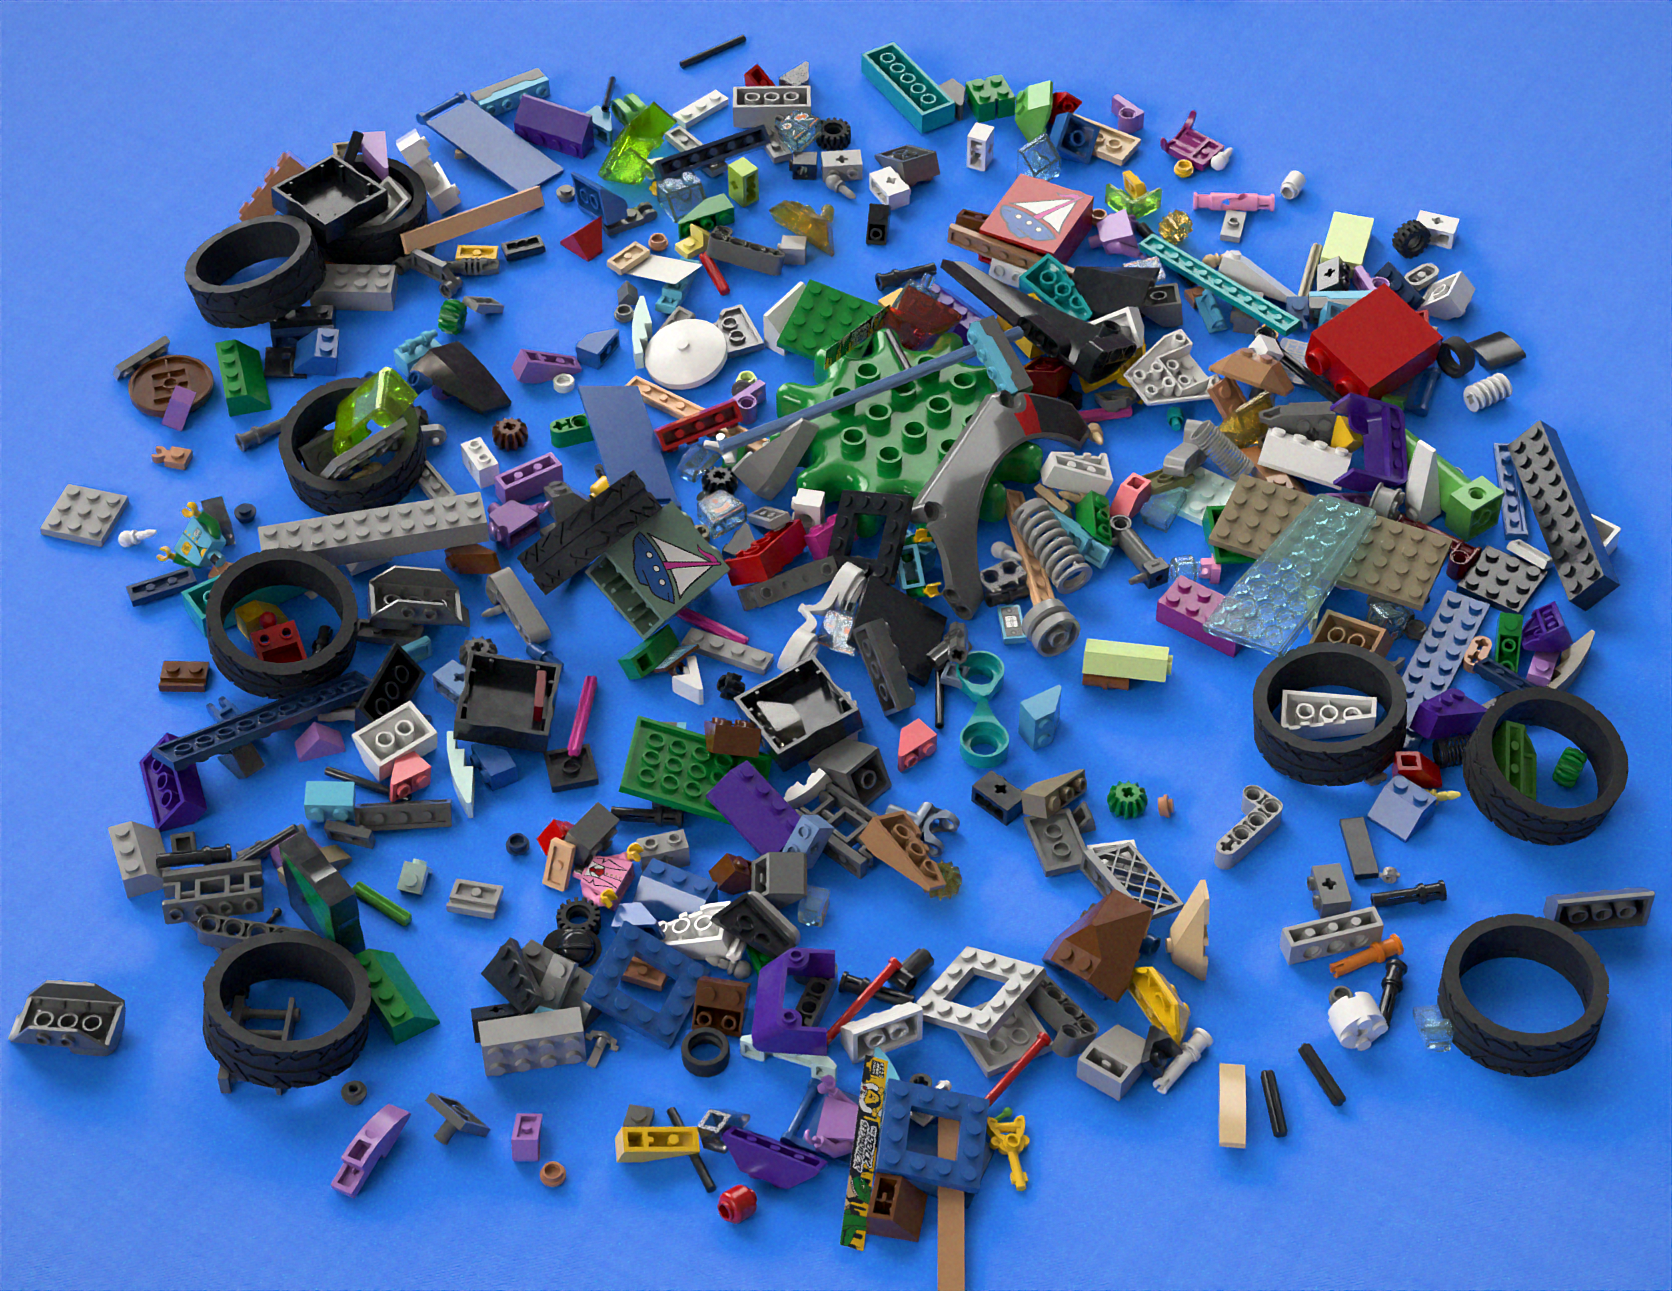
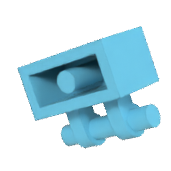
(414, 349)
(329, 800)

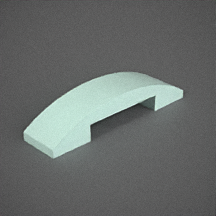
(819, 1065)

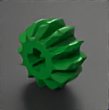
(452, 316)
(1569, 767)
(1127, 799)

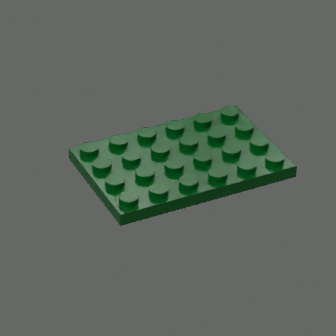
(676, 769)

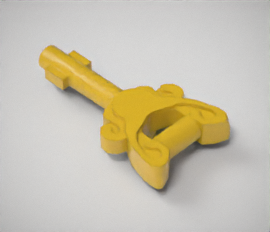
(1010, 1145)

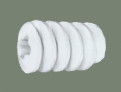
(1487, 392)

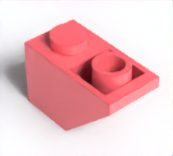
(1131, 496)
(915, 743)
(409, 775)

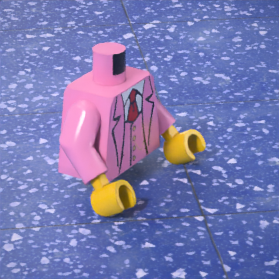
(608, 877)

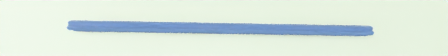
(857, 394)

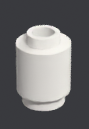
(1292, 184)

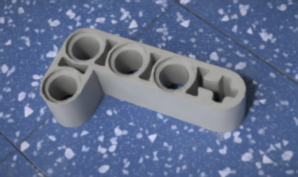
(1187, 455)
(507, 590)
(1261, 819)

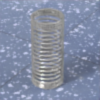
(1233, 465)

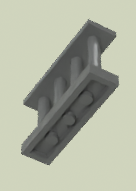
(788, 583)
(242, 1013)

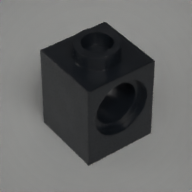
(804, 165)

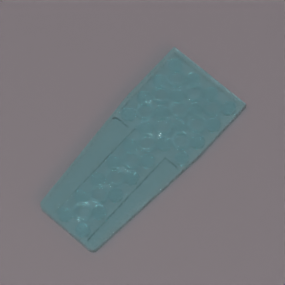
(1292, 577)

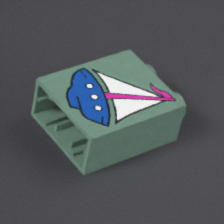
(657, 570)

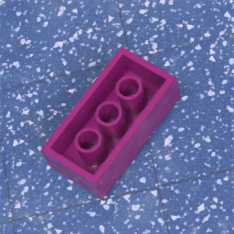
(1187, 608)

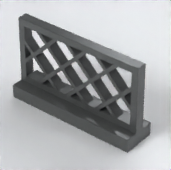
(1103, 878)

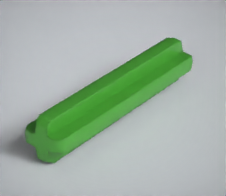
(382, 903)

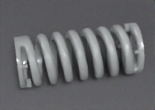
(1043, 552)

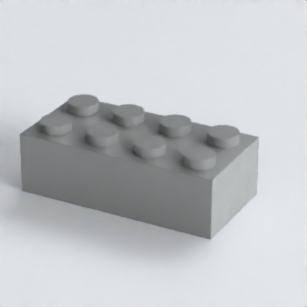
(763, 103)
(358, 287)
(532, 1041)

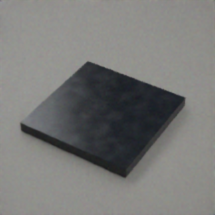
(913, 625)

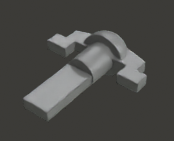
(603, 1038)

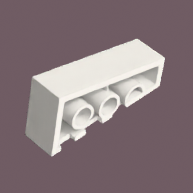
(1326, 715)

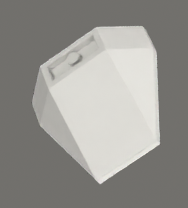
(1170, 373)

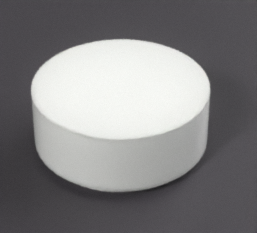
(564, 383)

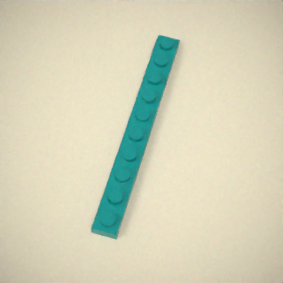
(1220, 285)

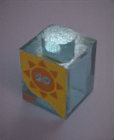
(814, 906)

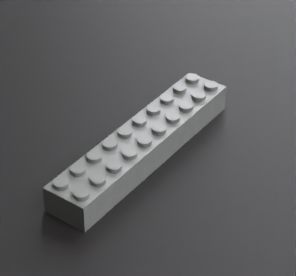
(384, 530)

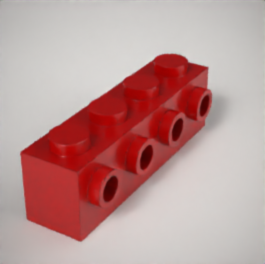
(699, 424)

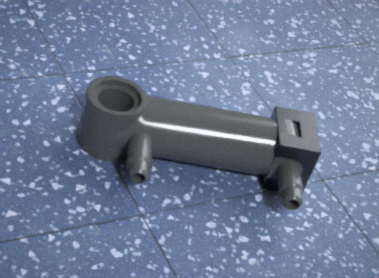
(1152, 570)

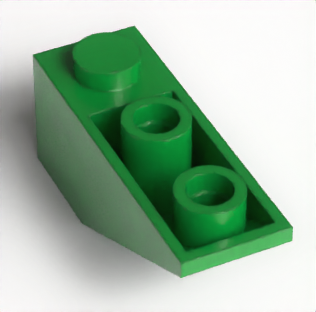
(708, 215)
(1094, 516)
(1508, 640)
(649, 653)

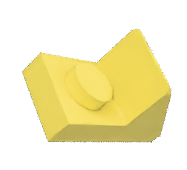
(693, 244)

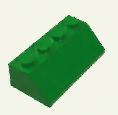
(242, 378)
(395, 996)

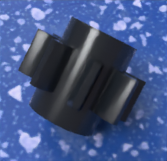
(730, 686)

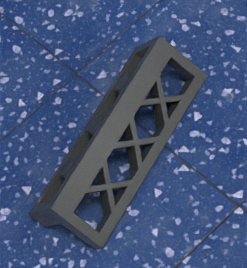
(404, 814)

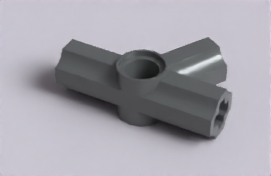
(952, 649)

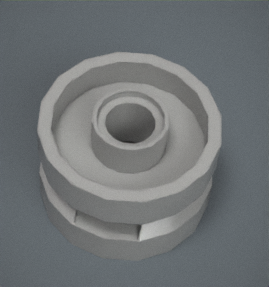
(1050, 627)

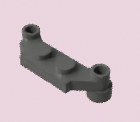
(432, 268)

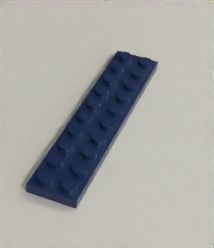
(262, 721)

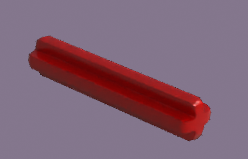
(714, 274)

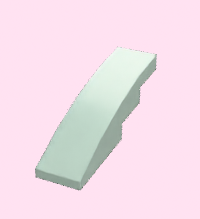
(641, 331)
(461, 774)

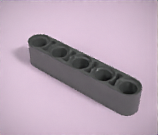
(223, 926)

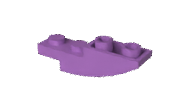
(367, 1147)

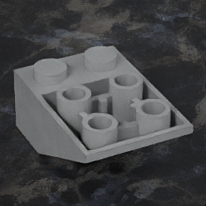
(1112, 1062)

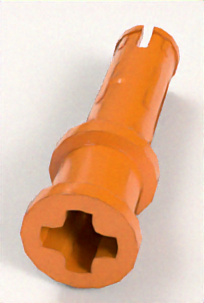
(1376, 952)

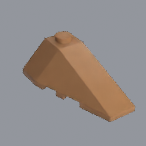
(1271, 475)
(897, 843)

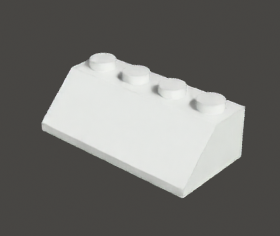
(1304, 457)

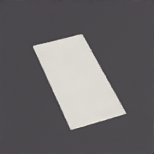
(663, 269)

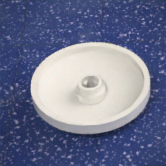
(686, 354)

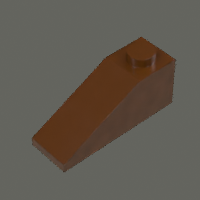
(472, 559)

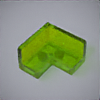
(1138, 207)

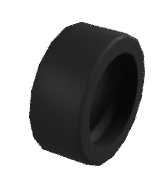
(1464, 353)
(705, 1036)

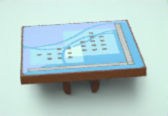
(674, 658)

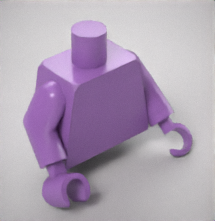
(1117, 235)
(514, 521)
(836, 1122)

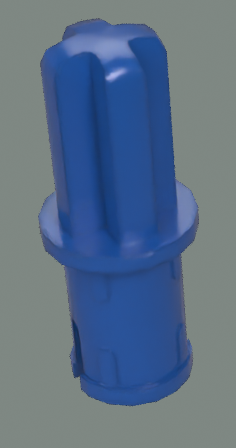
(541, 654)

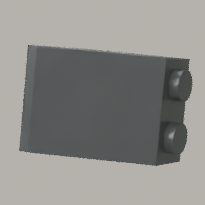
(854, 768)

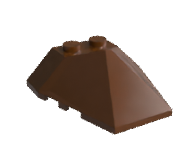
(1103, 944)

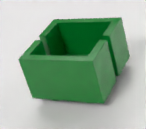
(982, 94)

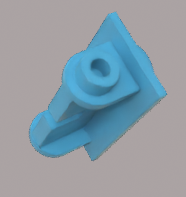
(1210, 312)

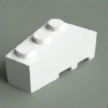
(1077, 473)

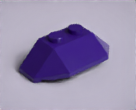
(1546, 630)
(771, 1159)

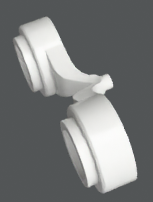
(845, 586)

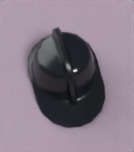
(575, 944)

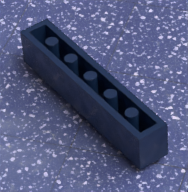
(712, 153)

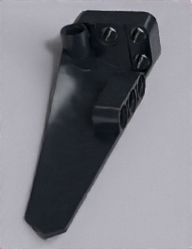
(1080, 345)

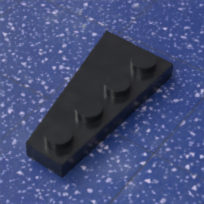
(514, 978)

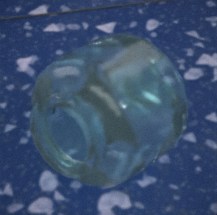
(1186, 566)

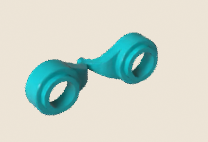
(983, 725)

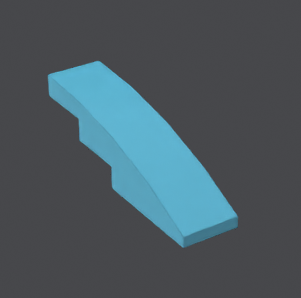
(674, 294)

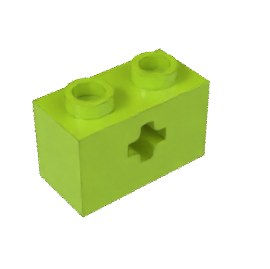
(743, 182)

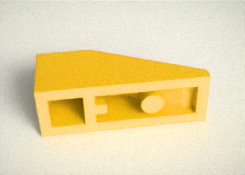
(655, 1143)

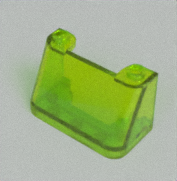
(379, 398)

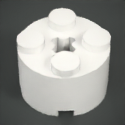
(1357, 1021)

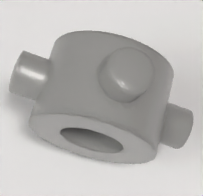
(1389, 875)

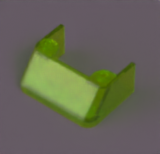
(628, 155)

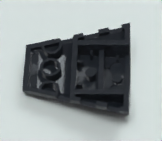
(1114, 287)
(464, 376)

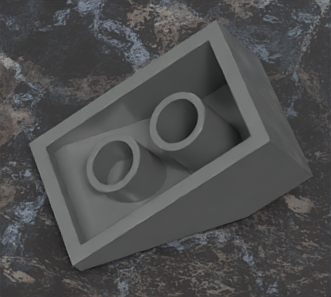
(910, 163)

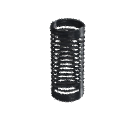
(1439, 744)

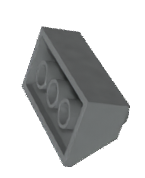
(884, 666)
(1600, 909)
(539, 960)

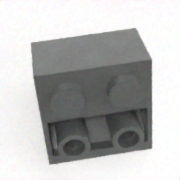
(592, 834)
(780, 877)

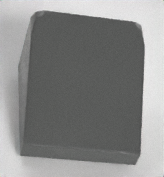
(183, 841)

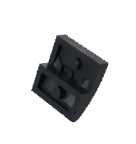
(1496, 350)

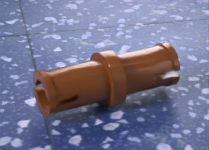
(1106, 681)

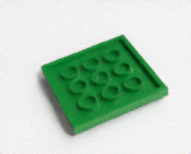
(823, 319)

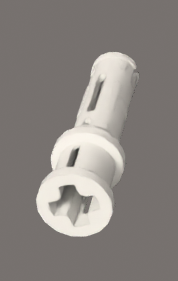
(1191, 1053)

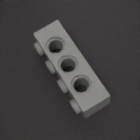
(1331, 935)

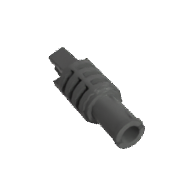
(475, 266)

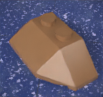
(1254, 370)

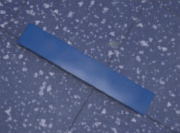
(1512, 504)

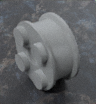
(1386, 501)

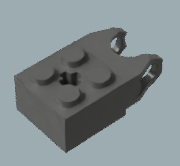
(1304, 418)

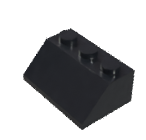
(307, 316)

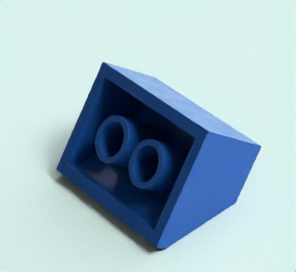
(598, 200)
(672, 891)

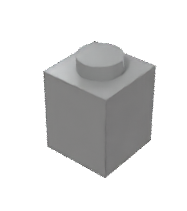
(794, 248)

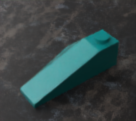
(1054, 287)

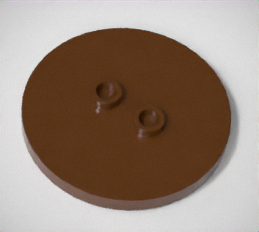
(156, 380)

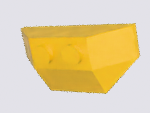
(1160, 1002)

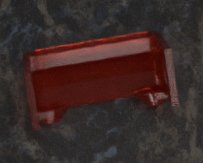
(920, 319)

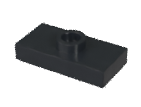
(523, 247)

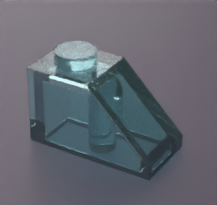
(1163, 508)

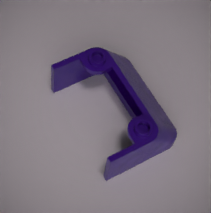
(1383, 440)
(780, 1028)

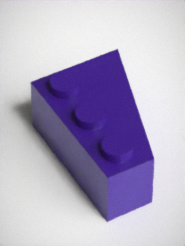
(1446, 715)

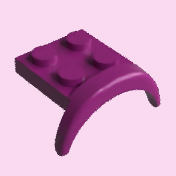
(1192, 145)

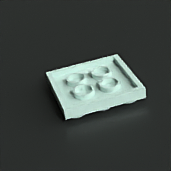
(1207, 490)

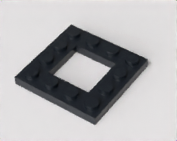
(898, 512)

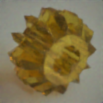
(1175, 226)
(952, 878)

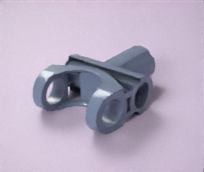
(924, 820)

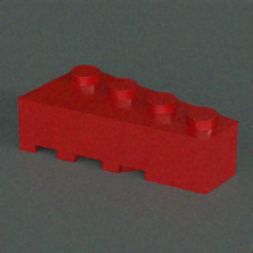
(767, 554)

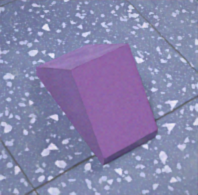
(178, 408)
(318, 742)

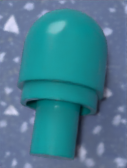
(1175, 417)

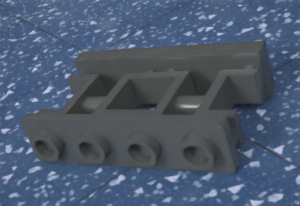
(838, 846)
(190, 883)

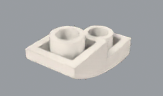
(800, 795)

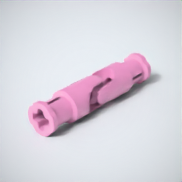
(1241, 202)

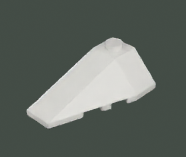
(1251, 276)
(1422, 485)
(697, 935)

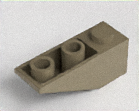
(1052, 794)

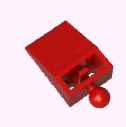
(279, 647)

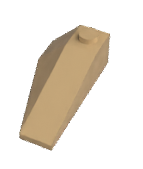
(1189, 934)

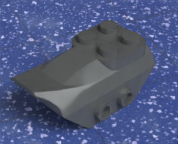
(414, 596)
(71, 1017)

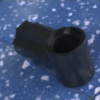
(912, 969)

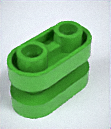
(627, 109)

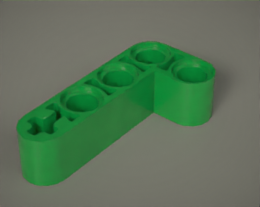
(570, 431)

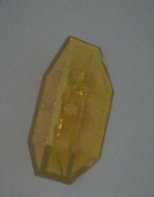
(805, 222)
(1243, 423)

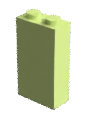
(1348, 238)
(1127, 660)

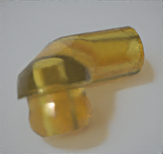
(828, 211)

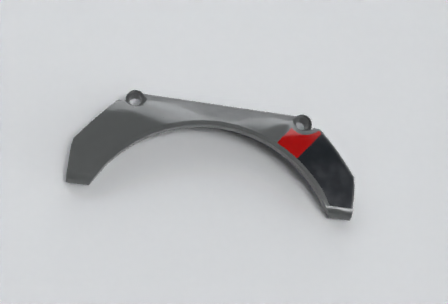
(956, 488)

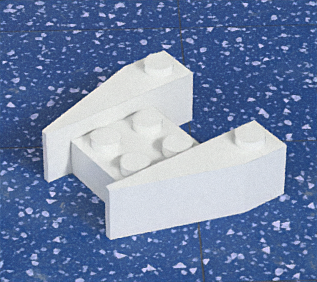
(416, 153)

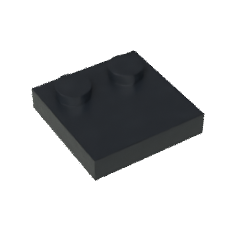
(569, 771)

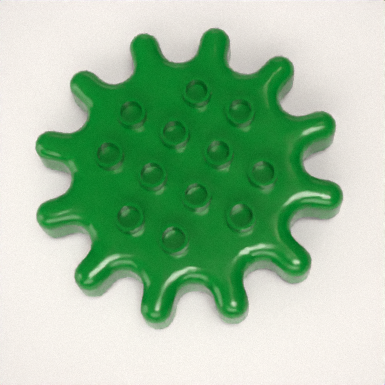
(898, 435)

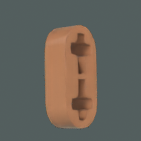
(1473, 653)

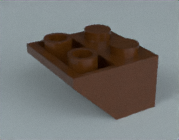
(732, 738)
(721, 1005)
(895, 1208)

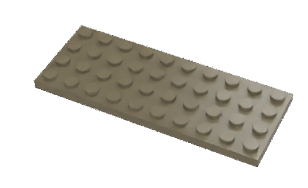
(1390, 564)

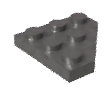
(738, 331)

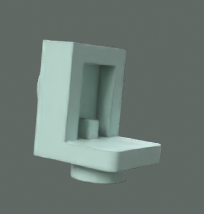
(414, 876)

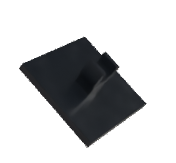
(280, 363)

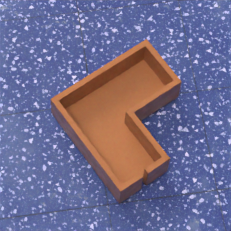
(261, 204)

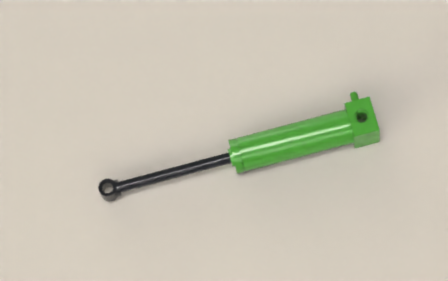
(1468, 504)

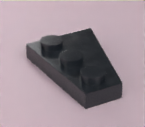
(753, 926)

